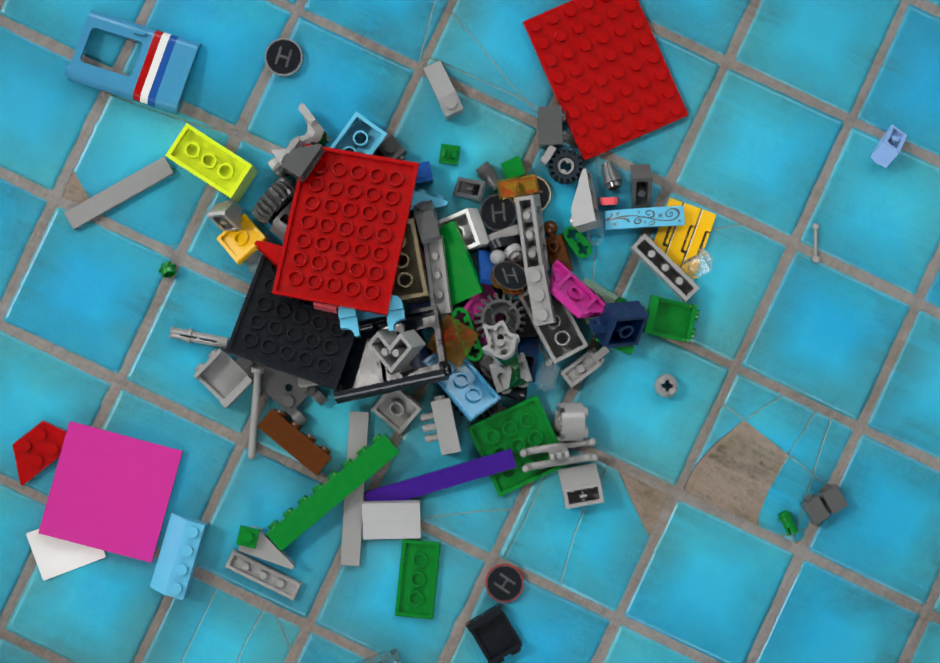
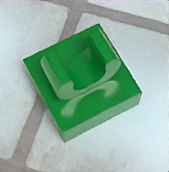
(449, 154)

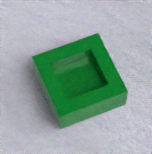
(248, 536)

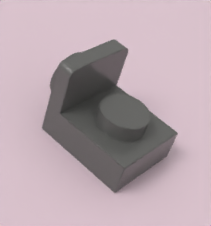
(392, 149)

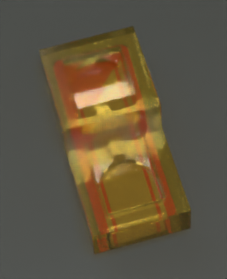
(518, 186)

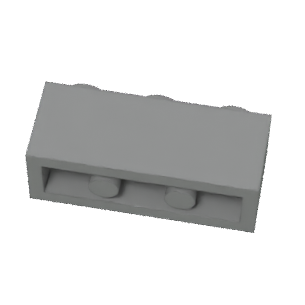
(540, 295)

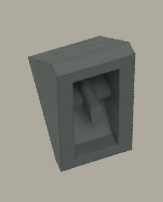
(470, 189)

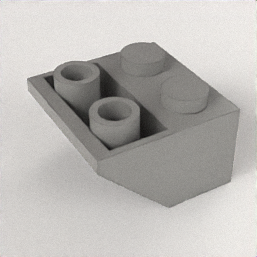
(580, 486)

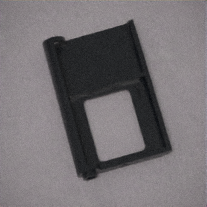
(366, 374)

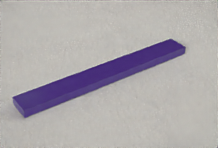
(444, 477)

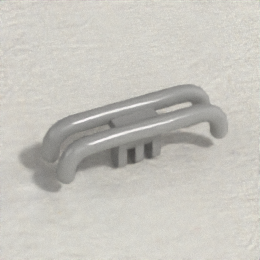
(558, 454)

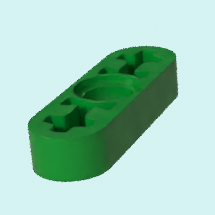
(467, 318)

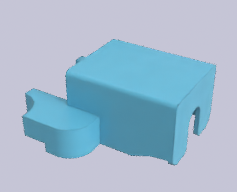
(350, 318)

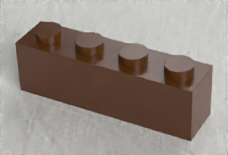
(294, 441)

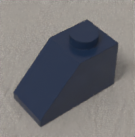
(529, 347)

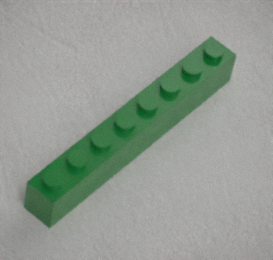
(333, 491)

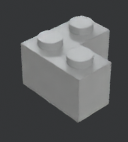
(396, 350)

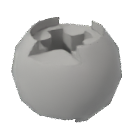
(670, 391)

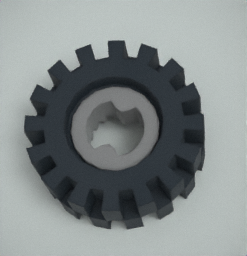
(568, 157)

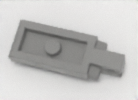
(584, 366)

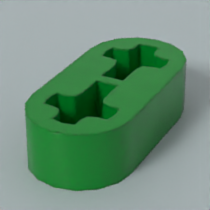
(573, 245)

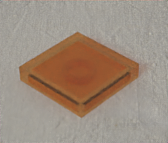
(458, 339)

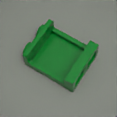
(671, 319)

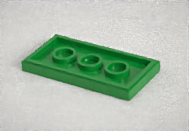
(462, 274)
(417, 578)

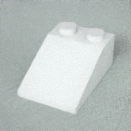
(470, 226)

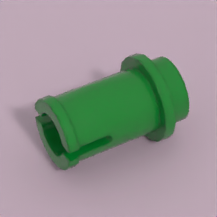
(787, 522)

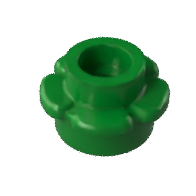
(167, 269)

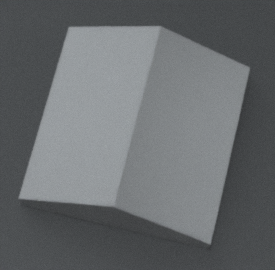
(397, 409)

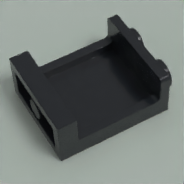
(494, 634)

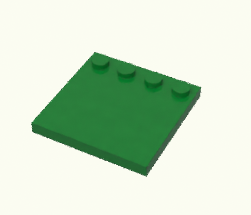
(515, 428)

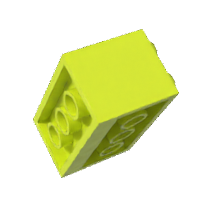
(212, 163)

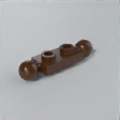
(556, 245)

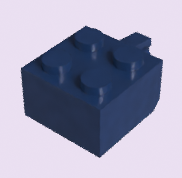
(620, 324)

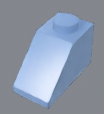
(888, 146)

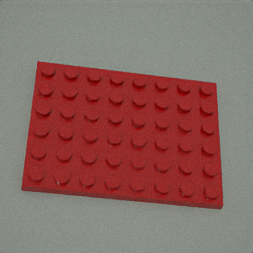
(605, 72)
(347, 231)

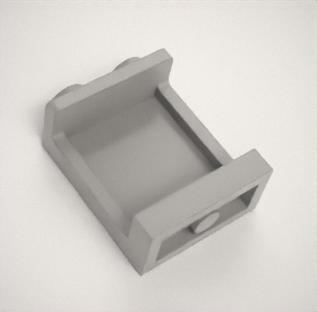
(223, 377)

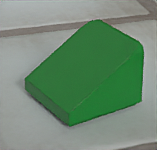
(513, 168)

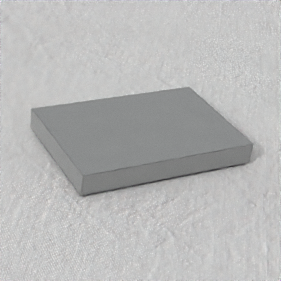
(391, 519)

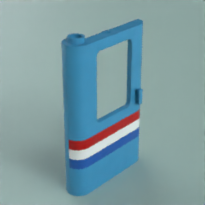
(159, 69)

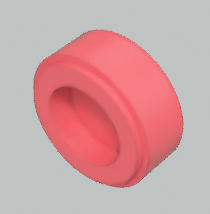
(608, 201)

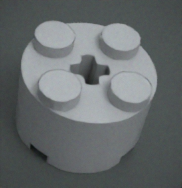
(571, 421)

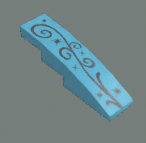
(644, 218)

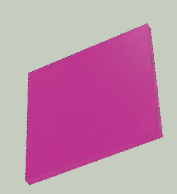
(110, 491)

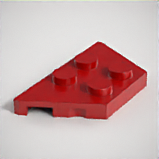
(38, 450)

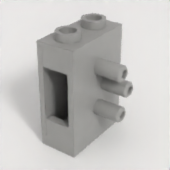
(444, 424)

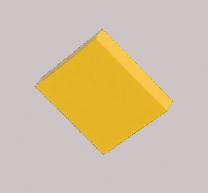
(241, 242)

